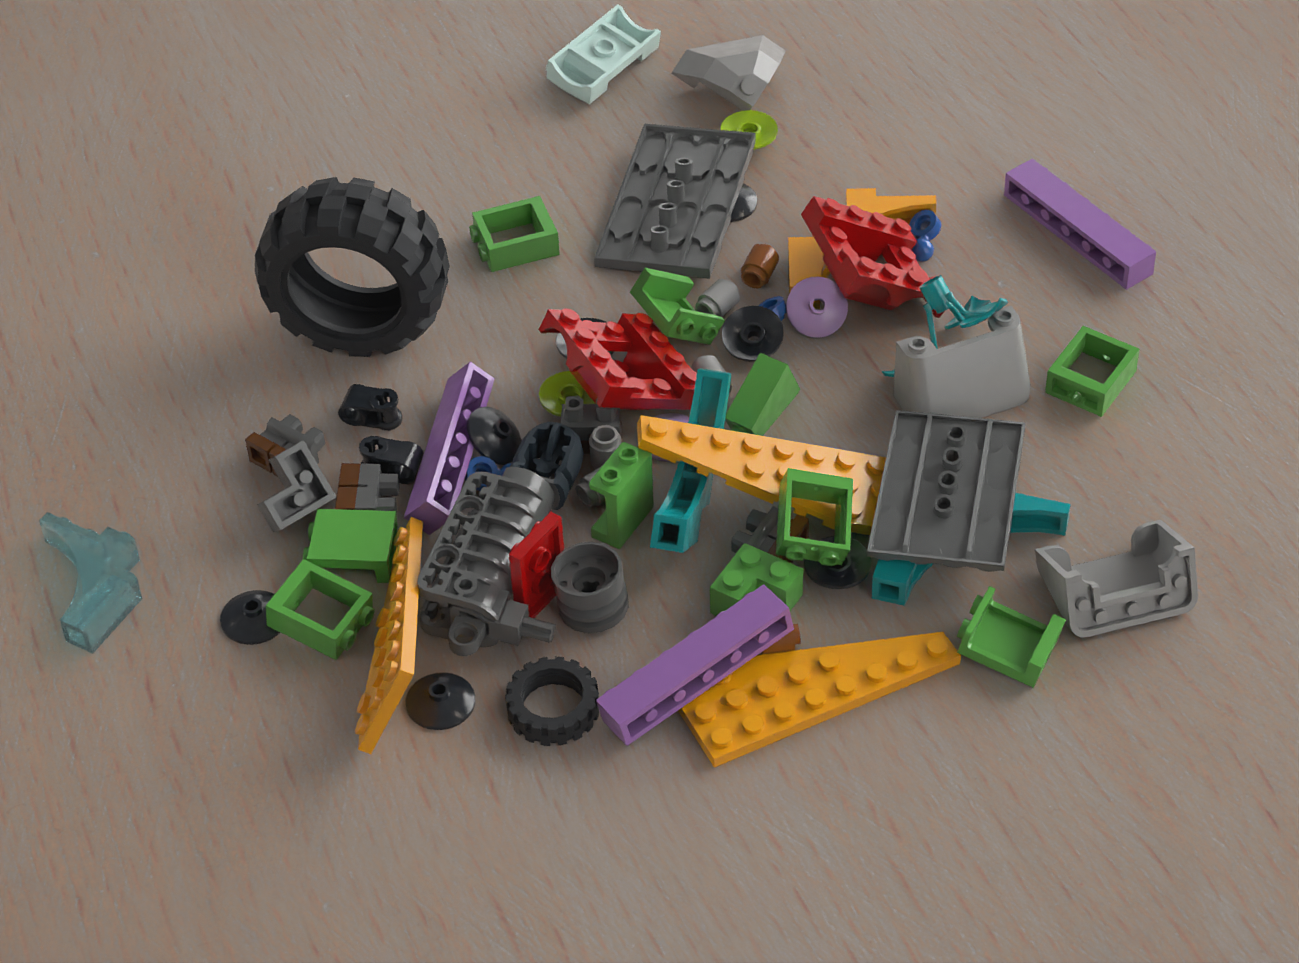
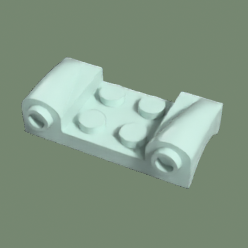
(600, 54)

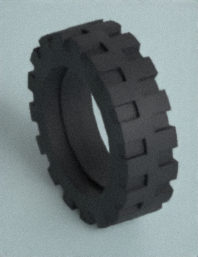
(560, 728)

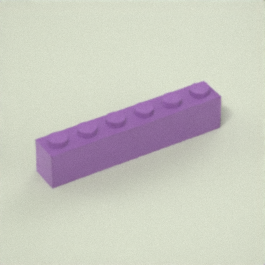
(1080, 223)
(448, 448)
(695, 664)

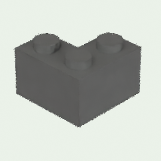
(303, 491)

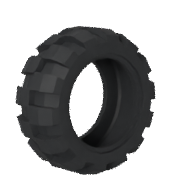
(362, 221)

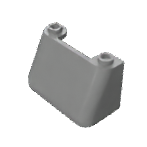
(967, 376)
(1125, 588)

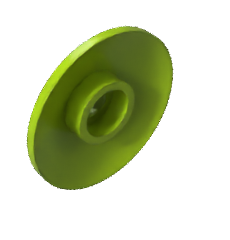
(754, 122)
(556, 390)

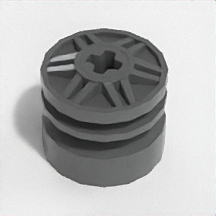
(590, 587)

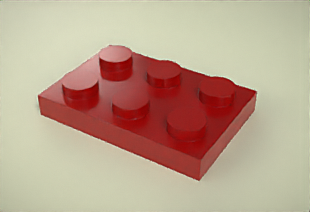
(532, 564)

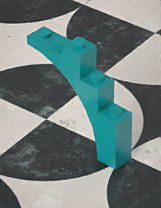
(679, 517)
(896, 578)

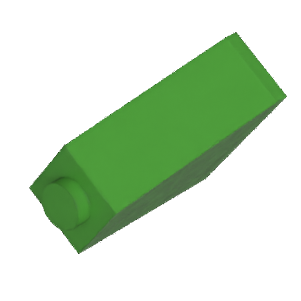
(762, 396)

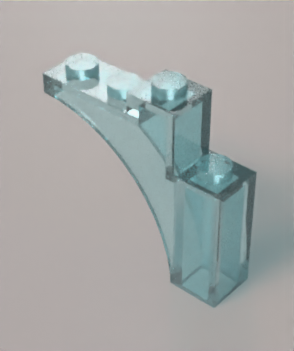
(104, 586)

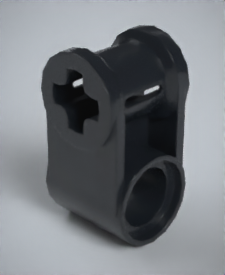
(368, 406)
(393, 456)

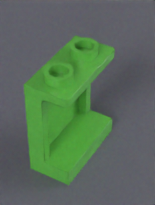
(665, 302)
(628, 494)
(353, 540)
(1008, 639)

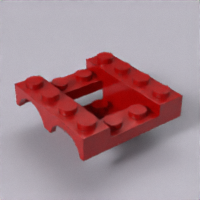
(853, 243)
(648, 377)

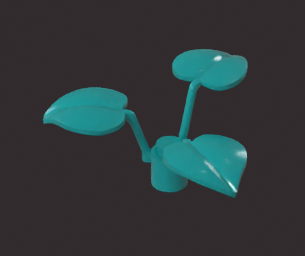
(940, 298)

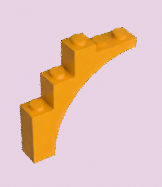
(805, 254)

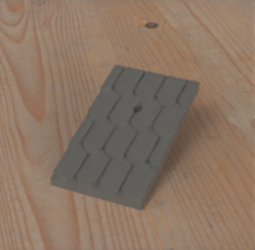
(676, 200)
(948, 491)

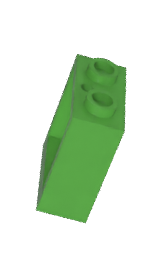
(517, 250)
(1094, 395)
(819, 488)
(330, 642)

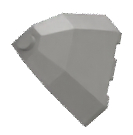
(732, 69)

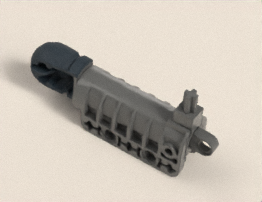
(476, 575)

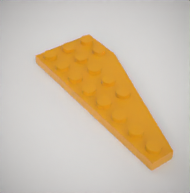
(759, 463)
(395, 641)
(804, 687)

